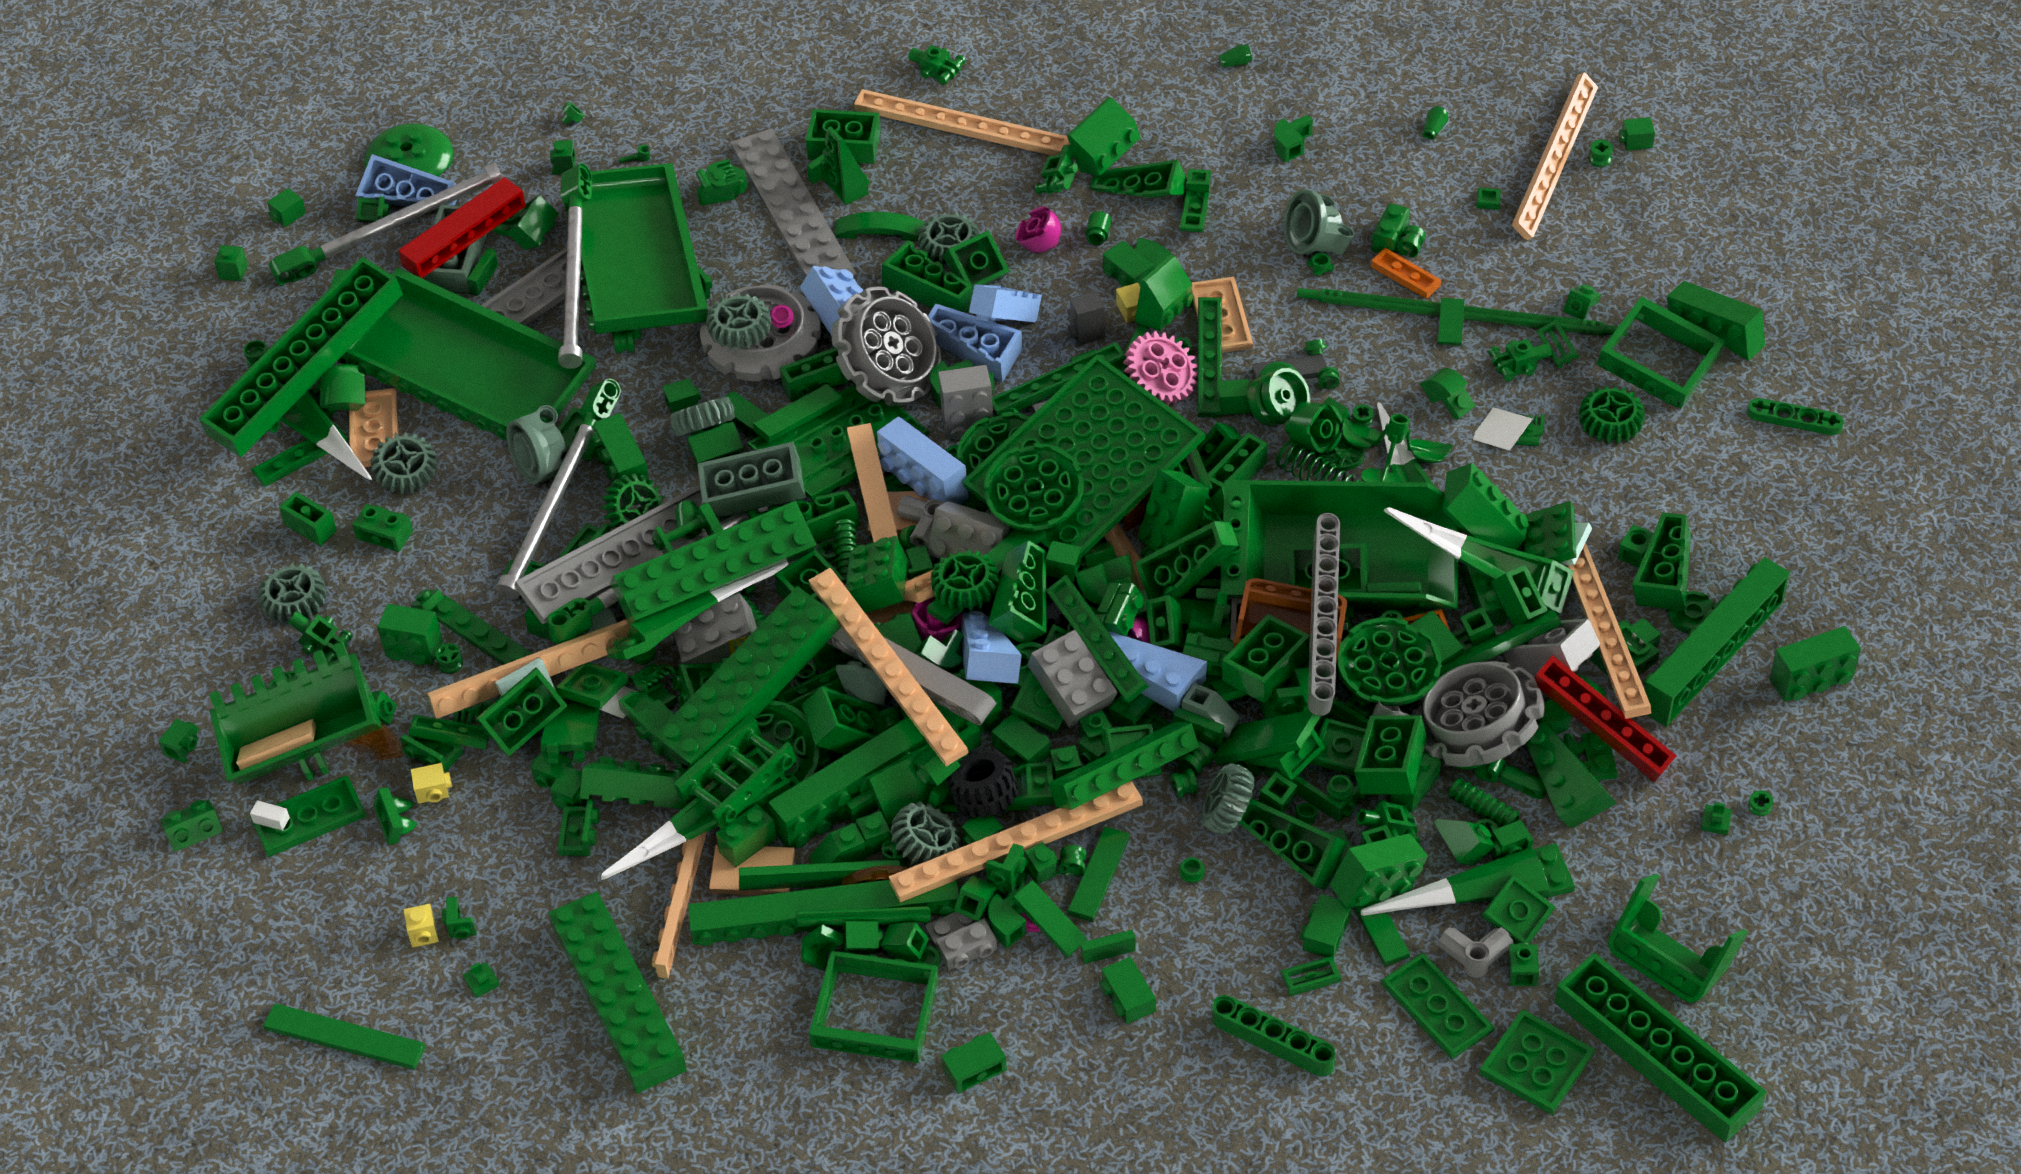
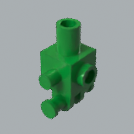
(937, 63)
(1058, 172)
(1518, 358)
(319, 635)
(1394, 815)

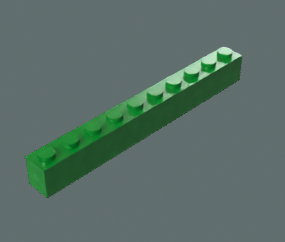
(776, 913)

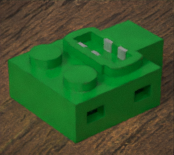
(1642, 644)

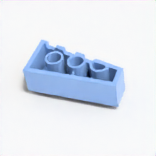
(1004, 303)
(977, 340)
(987, 651)
(1163, 670)

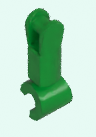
(1512, 777)

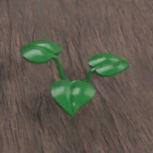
(1397, 430)

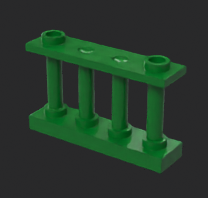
(705, 520)
(720, 756)

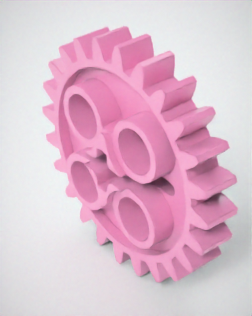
(1160, 361)

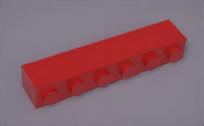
(462, 228)
(1603, 718)

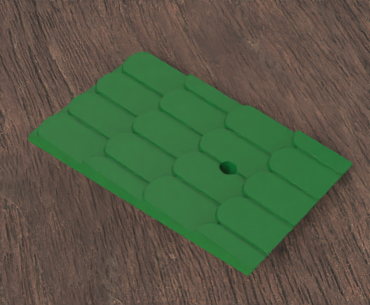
(825, 443)

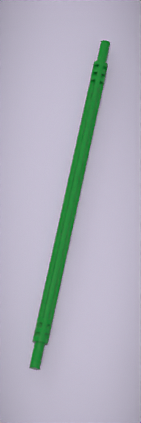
(1470, 312)

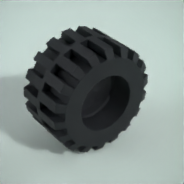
(983, 784)

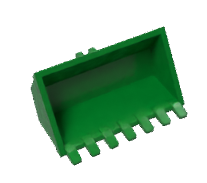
(330, 694)

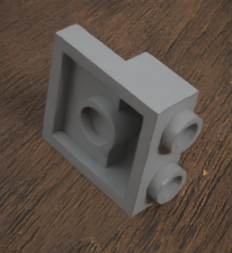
(961, 939)

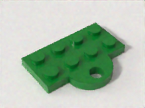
(1032, 701)

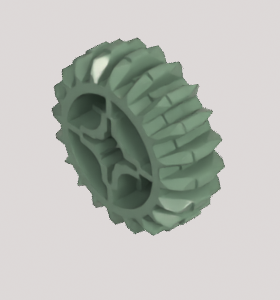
(948, 232)
(739, 327)
(702, 416)
(414, 454)
(291, 589)
(1227, 798)
(928, 830)

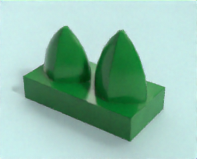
(388, 811)

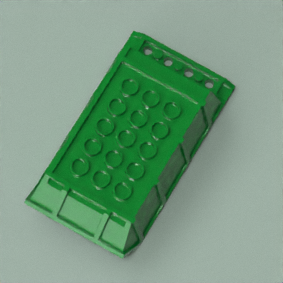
(1287, 512)

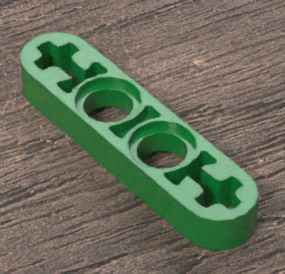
(1795, 414)

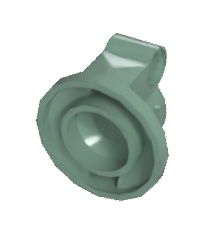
(1315, 224)
(536, 445)

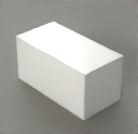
(269, 815)

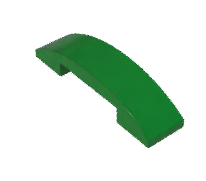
(1196, 200)
(878, 223)

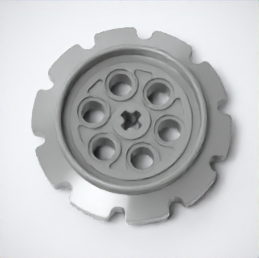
(780, 345)
(885, 346)
(1480, 713)

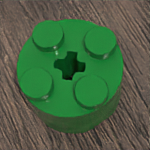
(1314, 427)

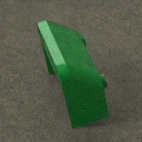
(1661, 957)

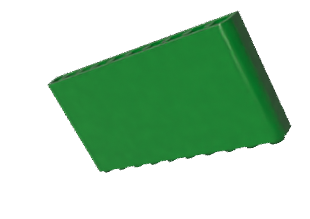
(638, 252)
(465, 358)

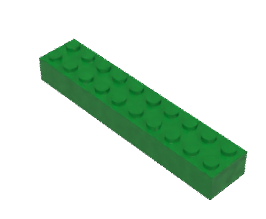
(300, 357)
(822, 798)

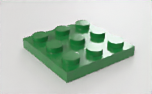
(1537, 1061)

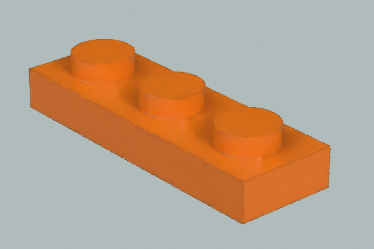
(1405, 273)

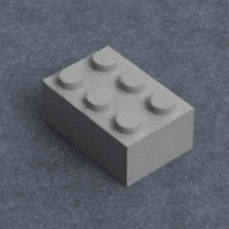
(964, 399)
(964, 529)
(707, 634)
(1568, 643)
(1072, 678)

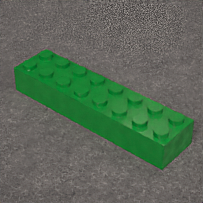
(713, 562)
(1715, 640)
(750, 676)
(617, 992)
(1660, 1047)

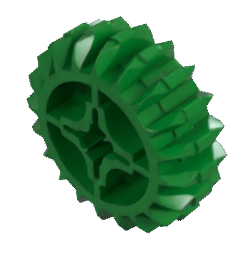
(1611, 414)
(626, 486)
(964, 580)

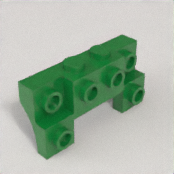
(650, 713)

